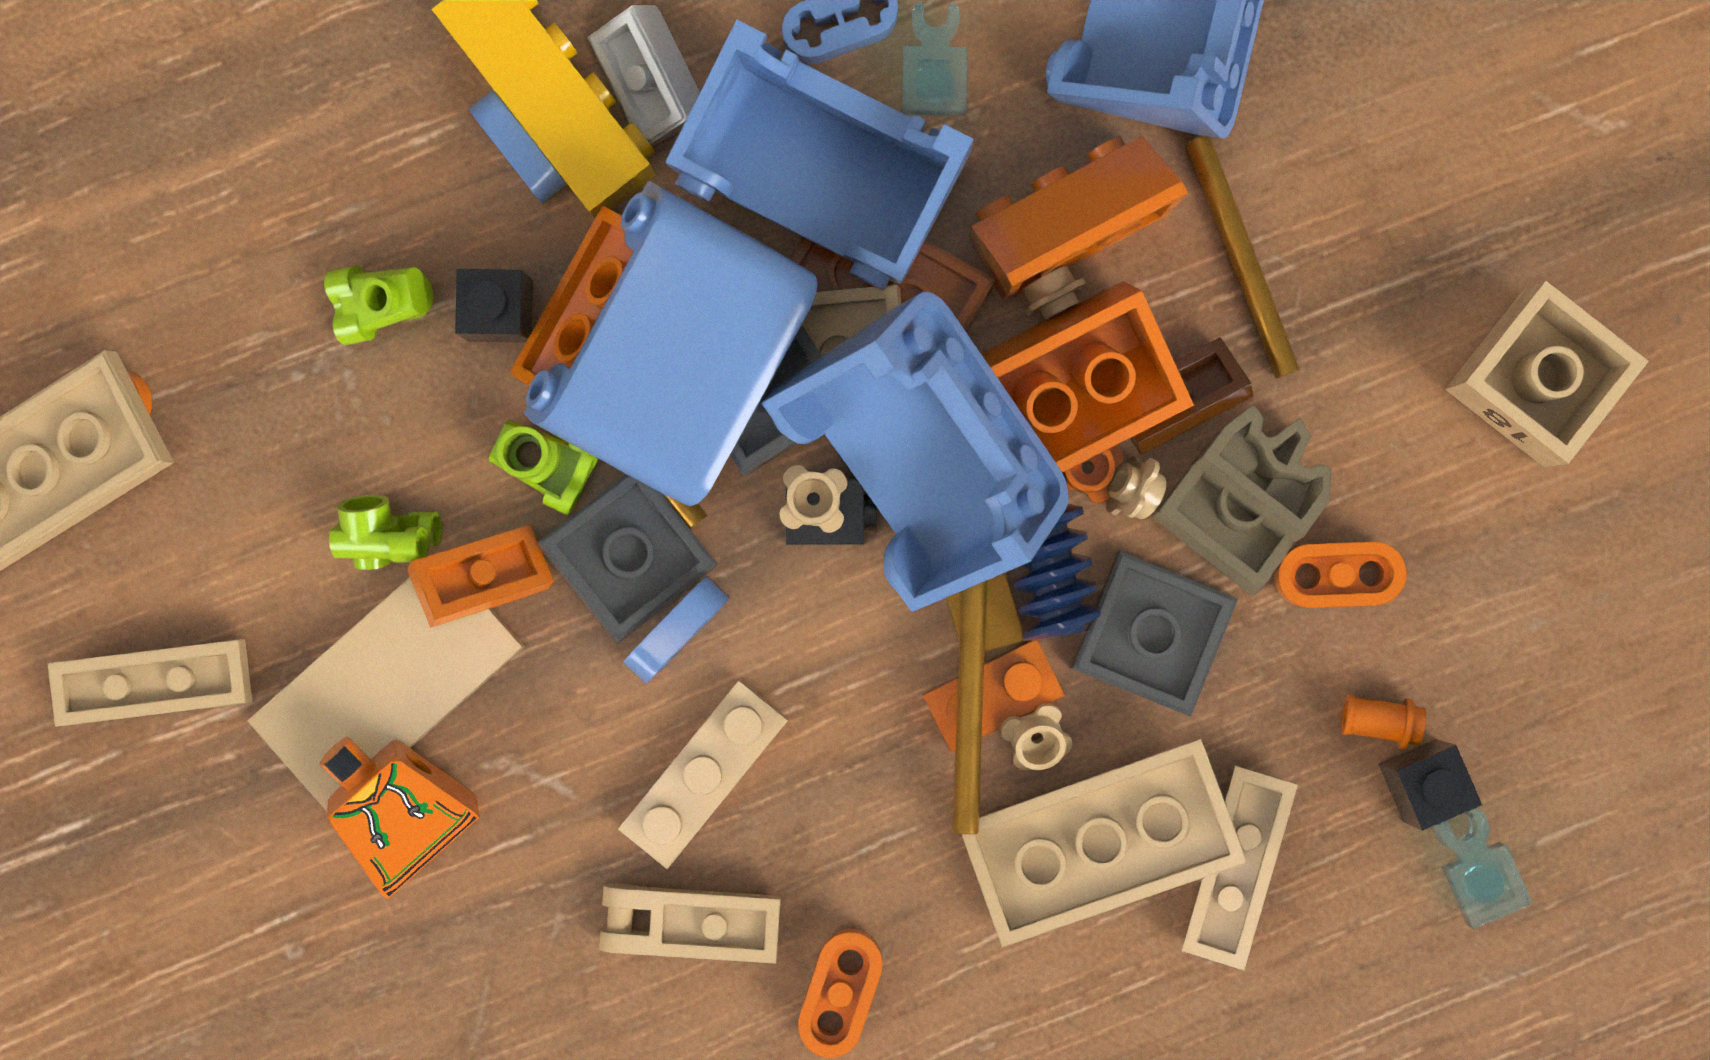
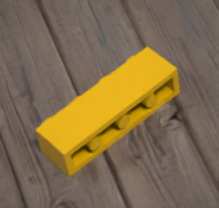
(551, 98)

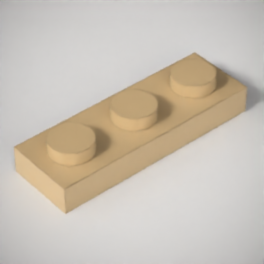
(150, 682)
(703, 774)
(1233, 899)

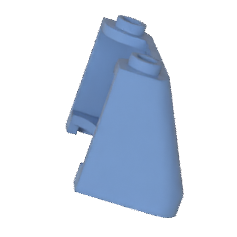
(1160, 62)
(817, 157)
(676, 348)
(930, 447)

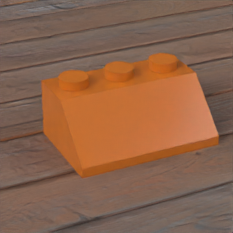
(1074, 214)
(576, 299)
(1091, 375)

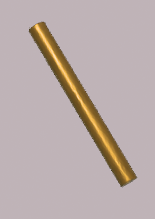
(1242, 256)
(969, 709)

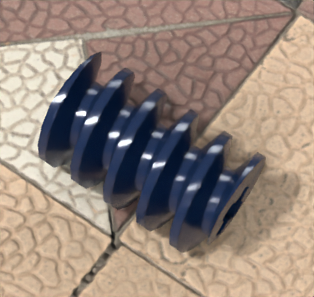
(1055, 583)

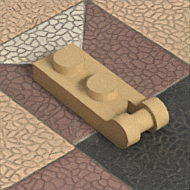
(692, 923)

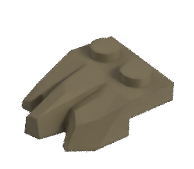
(1247, 499)

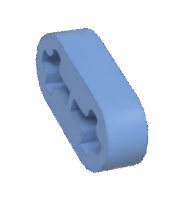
(838, 39)
(517, 146)
(676, 630)

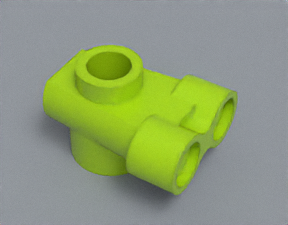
(375, 300)
(558, 473)
(377, 538)

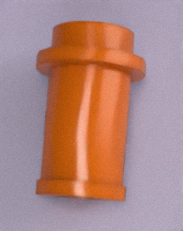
(1384, 720)

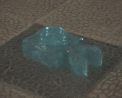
(934, 71)
(1483, 876)

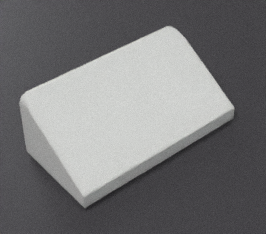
(646, 71)

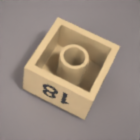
(1546, 375)

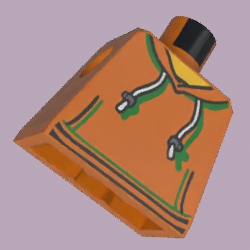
(394, 810)

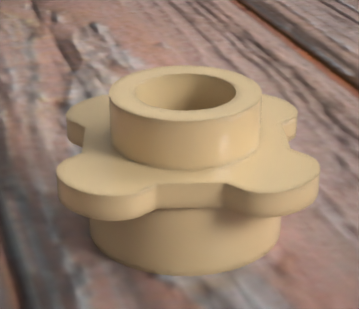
(1053, 293)
(800, 485)
(1136, 488)
(1044, 751)

